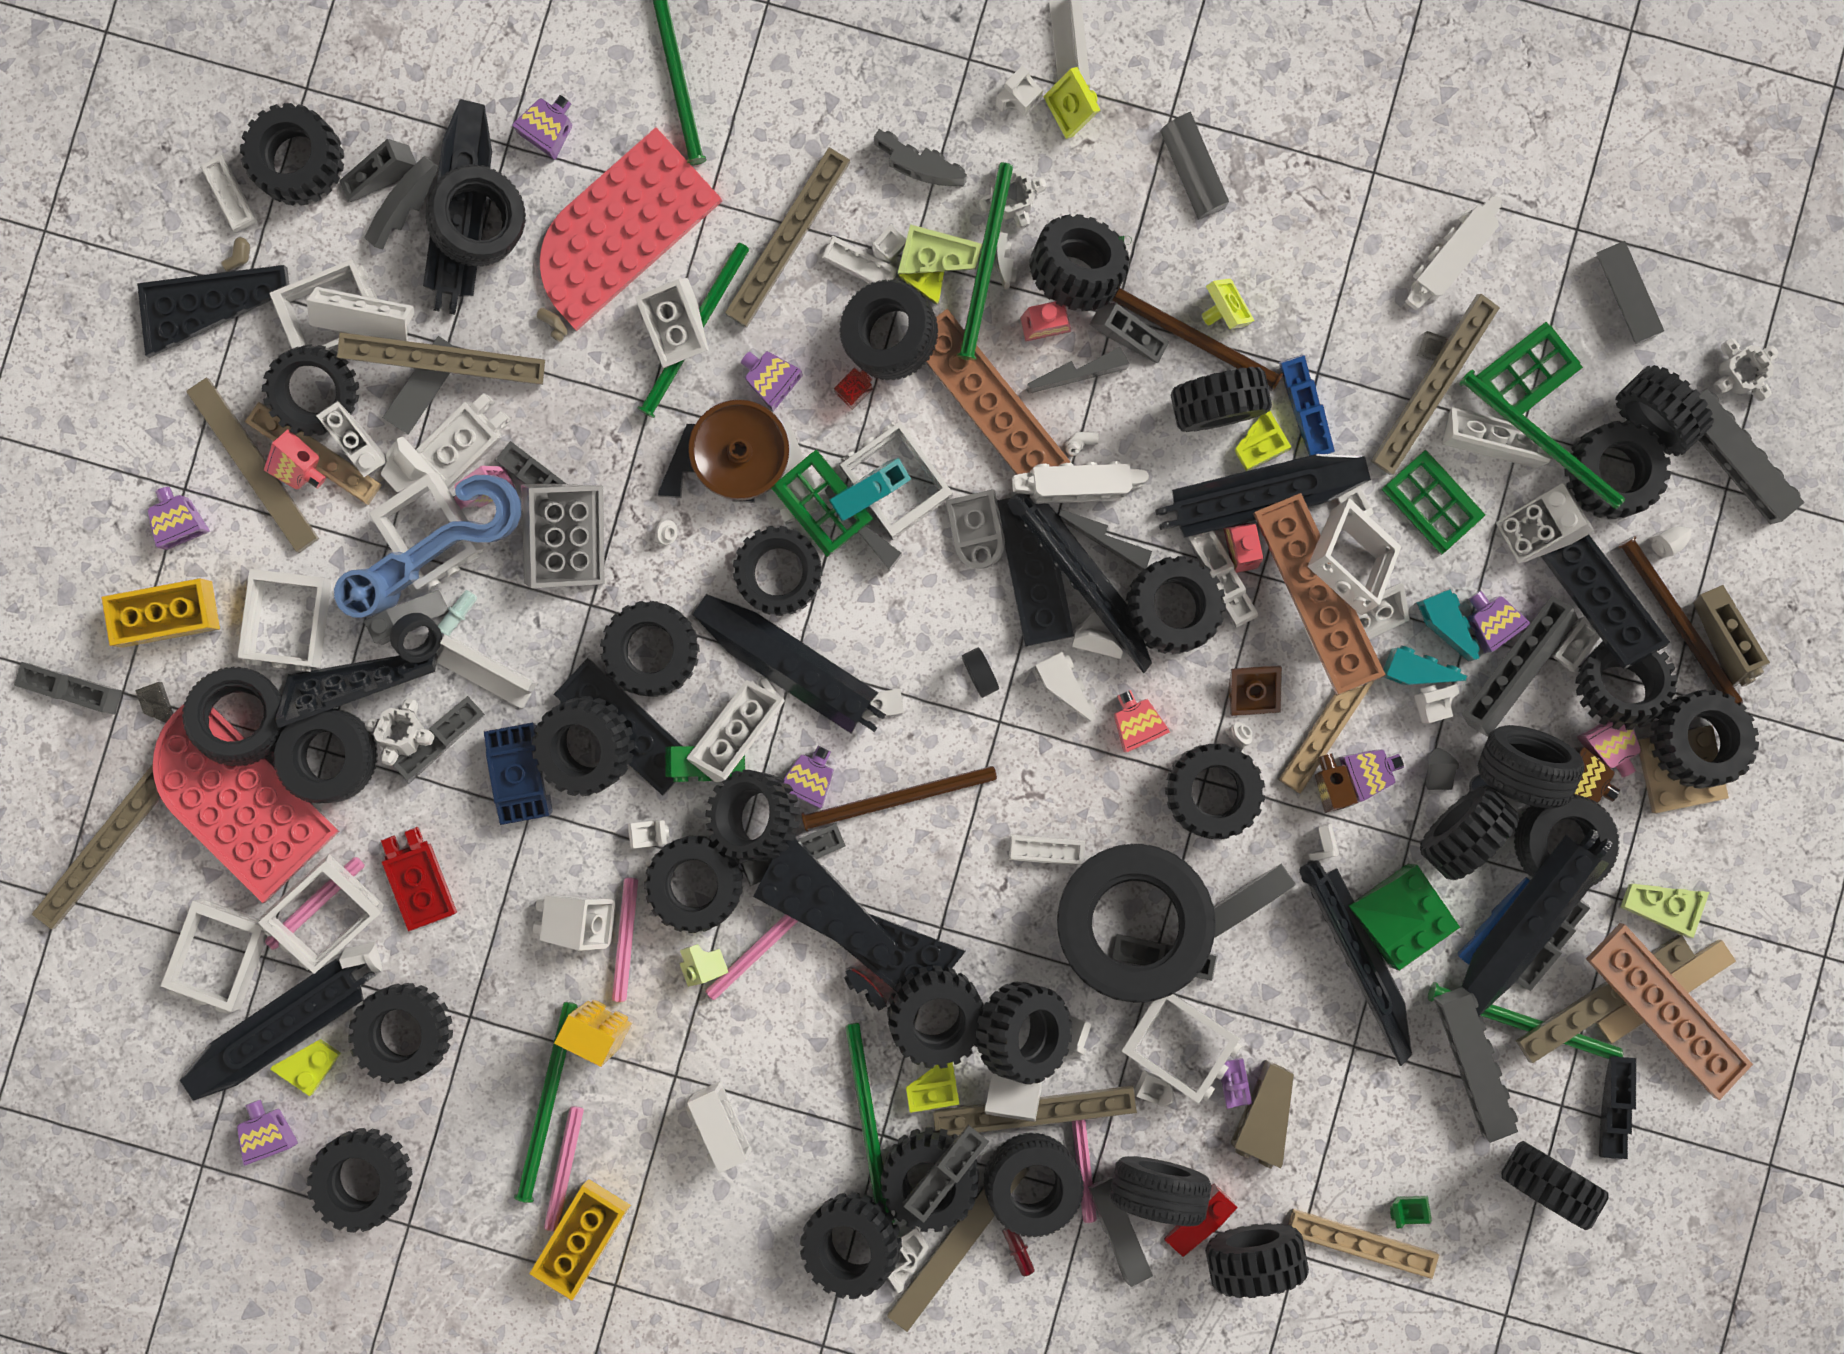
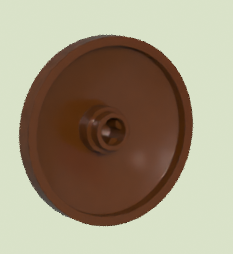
(739, 449)

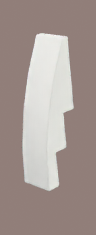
(1213, 555)

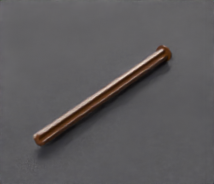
(1192, 335)
(1678, 618)
(898, 797)

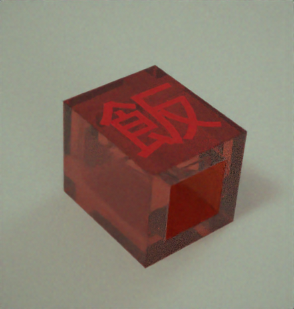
(854, 387)

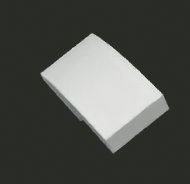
(1005, 265)

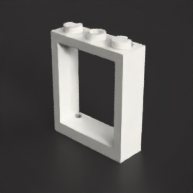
(323, 279)
(870, 447)
(435, 484)
(1369, 536)
(252, 617)
(349, 884)
(246, 970)
(1218, 1069)

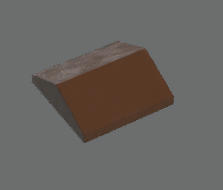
(1255, 690)

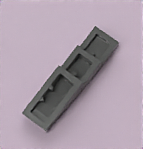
(406, 195)
(525, 466)
(818, 843)
(1251, 898)
(1553, 947)

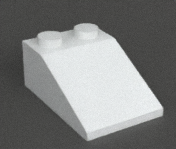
(673, 321)

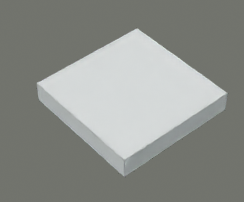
(1013, 1099)

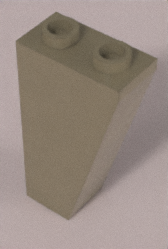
(1730, 637)
(1265, 1121)

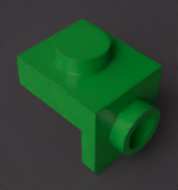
(1410, 1210)

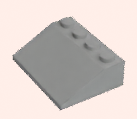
(562, 535)

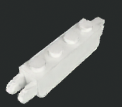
(1455, 254)
(1079, 483)

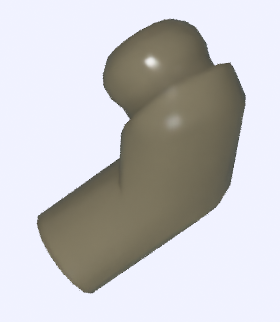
(239, 256)
(554, 321)

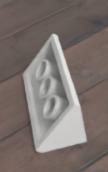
(1492, 438)
(1388, 615)
(735, 731)

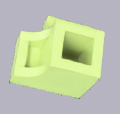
(701, 965)

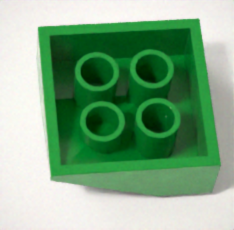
(1404, 916)

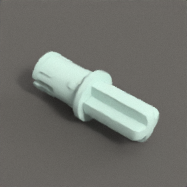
(457, 612)

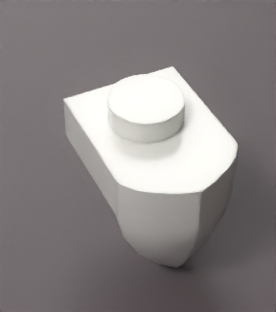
(889, 244)
(1670, 541)
(1154, 1089)

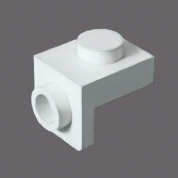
(648, 834)

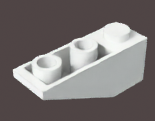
(352, 438)
(1060, 681)

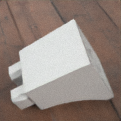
(575, 921)

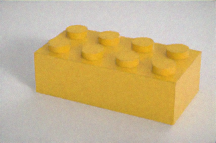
(160, 613)
(594, 1032)
(580, 1239)

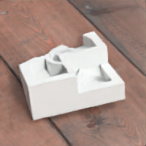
(913, 1248)

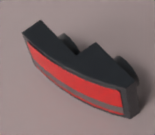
(860, 982)

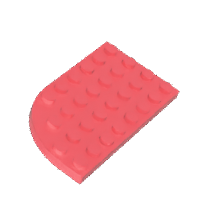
(621, 227)
(237, 810)

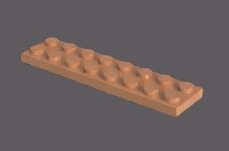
(991, 402)
(1326, 616)
(1669, 1011)

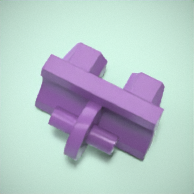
(1235, 1084)

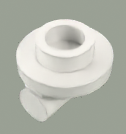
(665, 532)
(1240, 734)

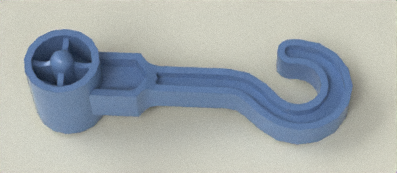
(378, 588)

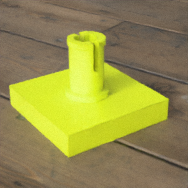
(1072, 102)
(1228, 305)

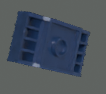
(513, 774)

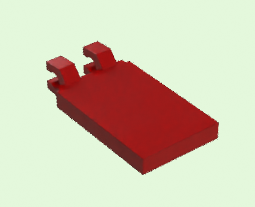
(417, 880)

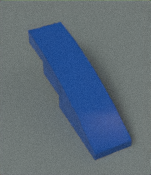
(1306, 406)
(1481, 933)

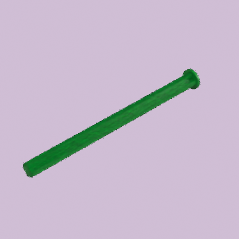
(678, 83)
(986, 261)
(706, 310)
(1542, 440)
(1527, 1024)
(866, 1110)
(544, 1113)

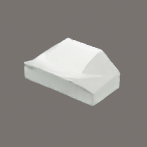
(404, 465)
(1096, 637)
(1576, 644)

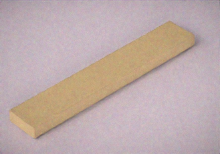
(329, 464)
(1322, 737)
(1690, 976)
(1364, 1244)

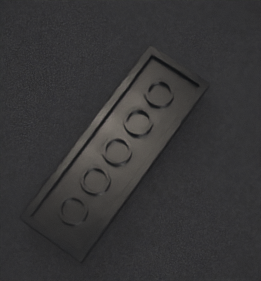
(1035, 583)
(1606, 601)
(648, 735)

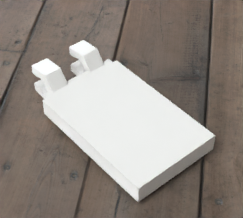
(463, 439)
(795, 486)

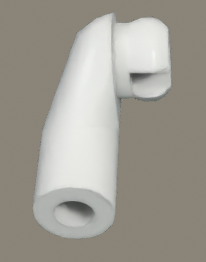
(1079, 440)

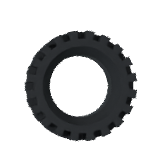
(279, 393)
(1666, 408)
(755, 548)
(1651, 670)
(728, 812)

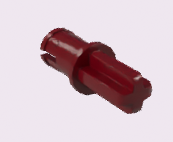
(1019, 1251)

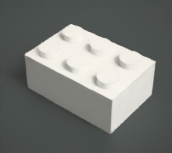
(718, 1127)

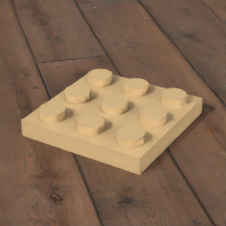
(1668, 794)

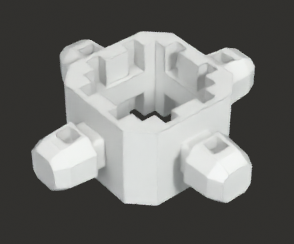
(1020, 210)
(1759, 358)
(382, 729)

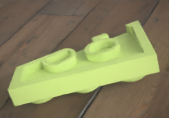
(937, 252)
(1670, 908)

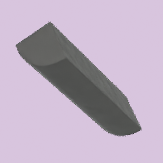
(1194, 166)
(1630, 292)
(416, 395)

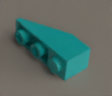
(870, 489)
(1444, 618)
(1410, 669)

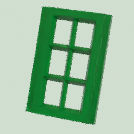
(1518, 351)
(1449, 486)
(803, 516)

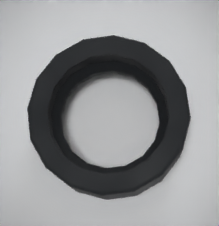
(425, 650)
(980, 672)

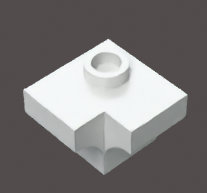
(1019, 92)
(1435, 702)

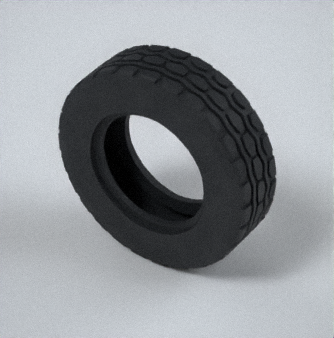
(1159, 869)

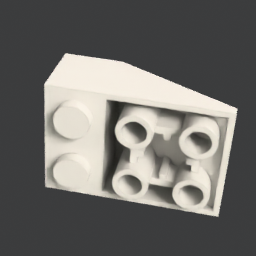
(1545, 524)

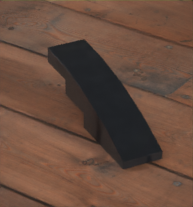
(1617, 1107)

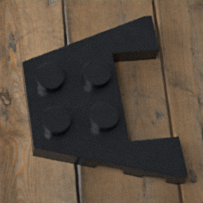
(681, 464)

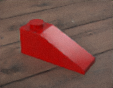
(1186, 1238)

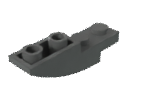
(927, 167)

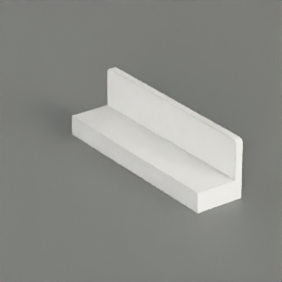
(1069, 37)
(358, 314)
(485, 671)

